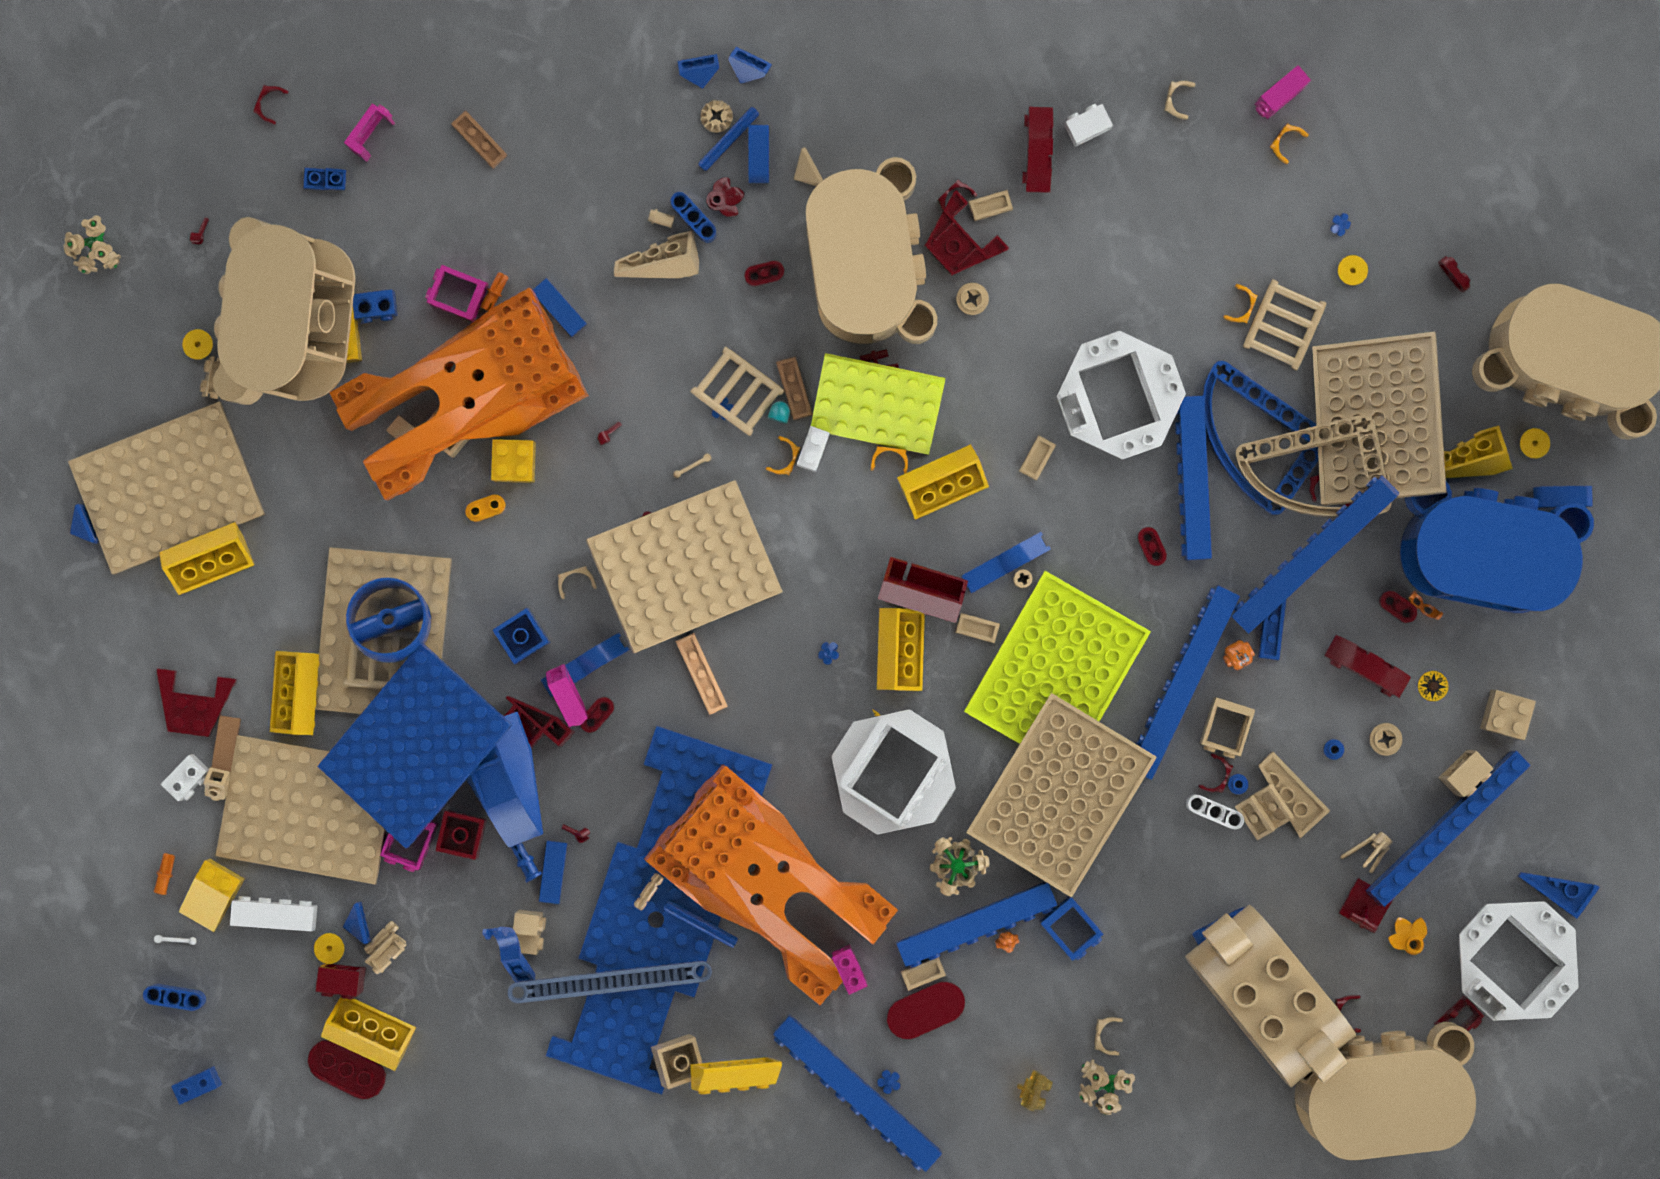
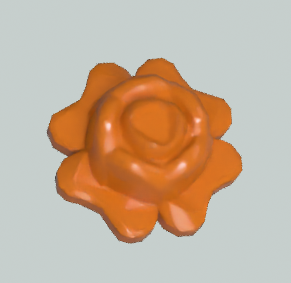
(1007, 941)

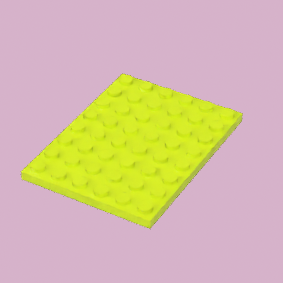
(1059, 647)

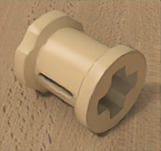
(1024, 573)

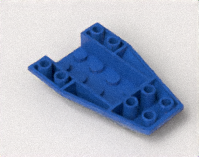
(508, 786)

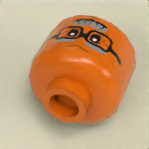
(1238, 655)

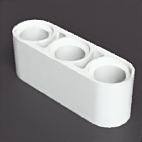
(1224, 814)

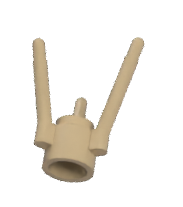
(1381, 845)

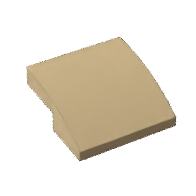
(1264, 811)

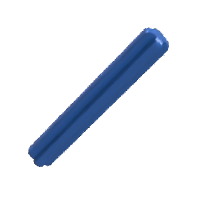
(727, 140)
(700, 923)

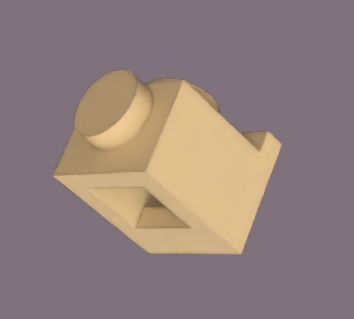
(215, 789)

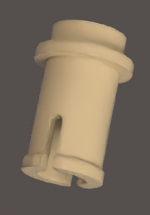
(661, 218)

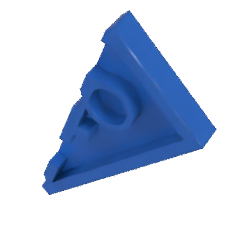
(1566, 894)

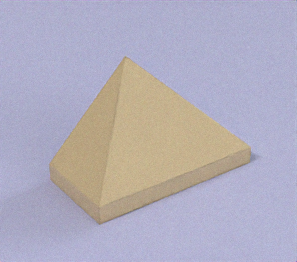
(806, 169)

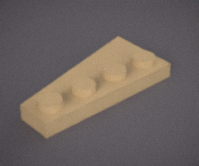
(1297, 796)

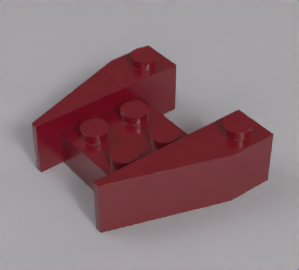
(540, 723)

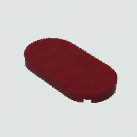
(925, 1010)
(346, 1070)

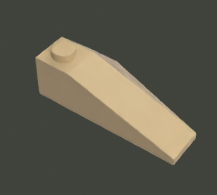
(668, 260)

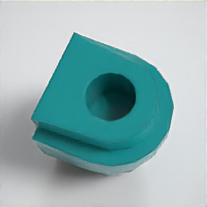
(779, 412)

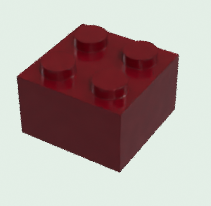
(461, 834)
(340, 980)

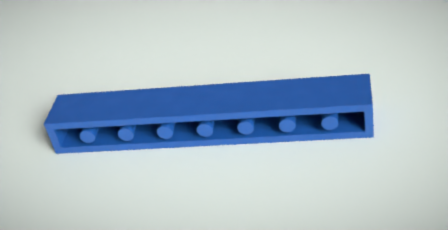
(1193, 479)
(976, 924)

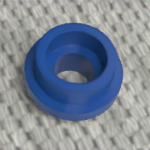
(1327, 749)
(1231, 784)

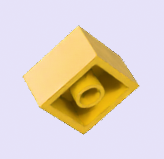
(513, 461)

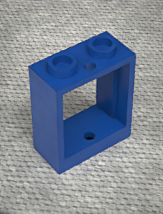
(1059, 911)

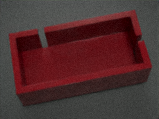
(923, 590)

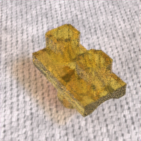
(1031, 1091)

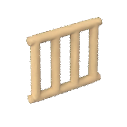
(1311, 326)
(759, 379)
(371, 680)

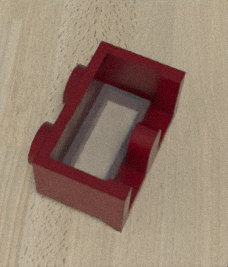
(1463, 1014)

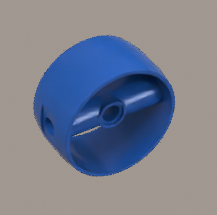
(374, 626)

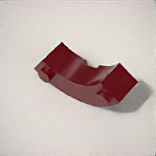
(1039, 147)
(1370, 667)

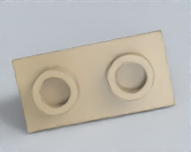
(207, 385)
(391, 947)

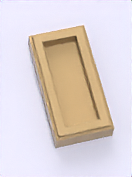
(990, 205)
(1037, 457)
(977, 628)
(923, 973)

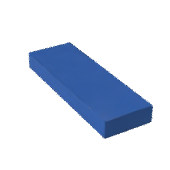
(559, 307)
(1272, 634)
(553, 872)

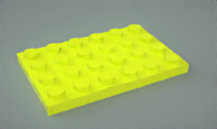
(877, 403)

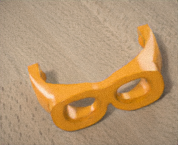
(1275, 144)
(1244, 318)
(902, 452)
(787, 470)

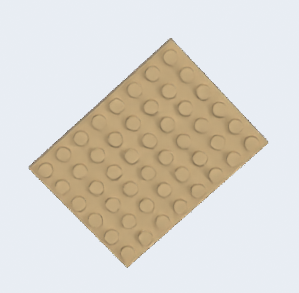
(1400, 390)
(165, 487)
(684, 566)
(345, 575)
(1061, 795)
(294, 816)

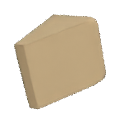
(399, 427)

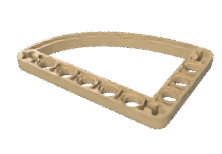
(1315, 441)

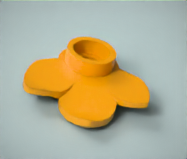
(1408, 932)

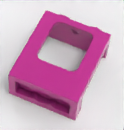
(357, 138)
(849, 969)

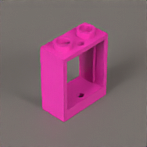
(1282, 92)
(475, 302)
(566, 695)
(409, 865)

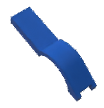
(1005, 562)
(593, 659)
(511, 953)

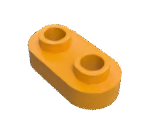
(485, 508)

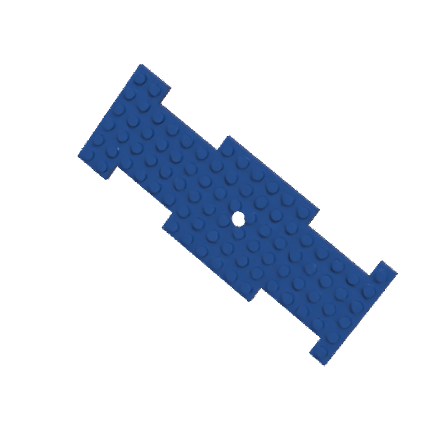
(622, 1026)

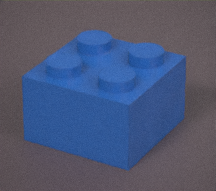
(521, 636)

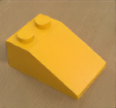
(211, 894)

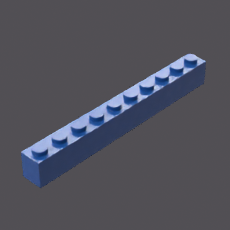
(1315, 553)
(1187, 673)
(1447, 829)
(856, 1092)

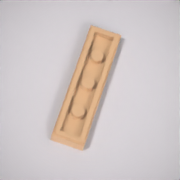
(701, 673)

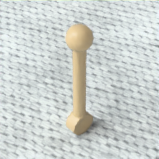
(677, 474)

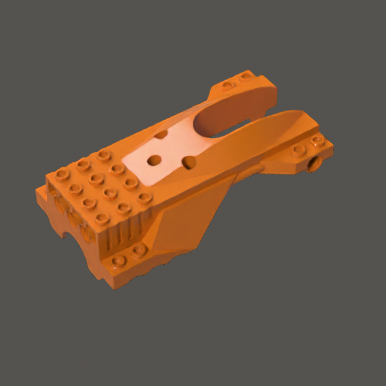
(521, 386)
(710, 858)

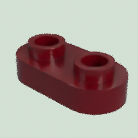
(1450, 268)
(763, 271)
(1152, 546)
(1397, 606)
(597, 714)

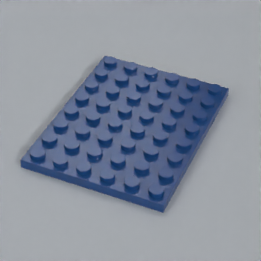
(414, 745)

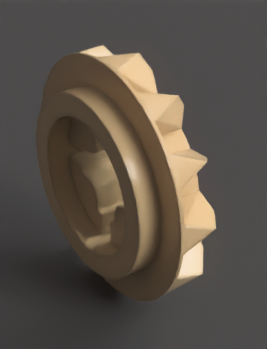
(715, 125)
(981, 301)
(1393, 744)

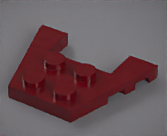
(953, 245)
(191, 712)

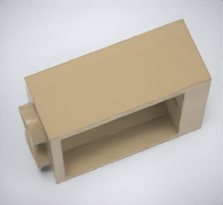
(1228, 752)

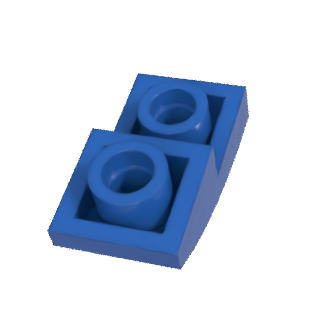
(324, 179)

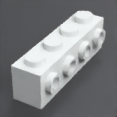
(273, 914)

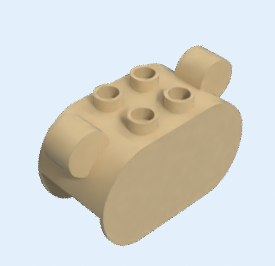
(865, 255)
(282, 315)
(1576, 354)
(1272, 997)
(1393, 1096)

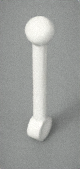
(158, 938)

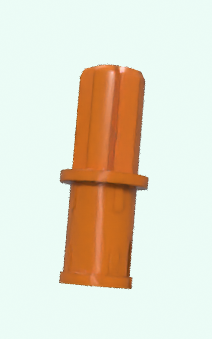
(494, 291)
(164, 874)

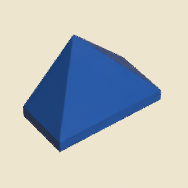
(748, 66)
(699, 69)
(82, 525)
(357, 924)

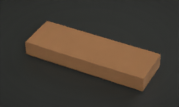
(479, 139)
(794, 388)
(225, 742)

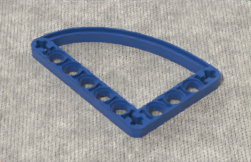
(1276, 414)

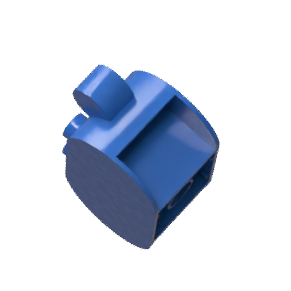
(1493, 550)

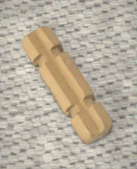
(648, 891)
(372, 946)

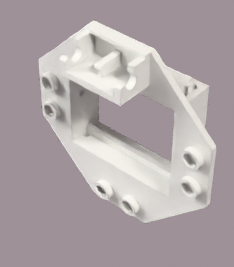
(1159, 382)
(858, 749)
(1548, 933)

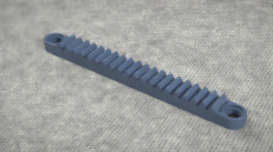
(609, 981)

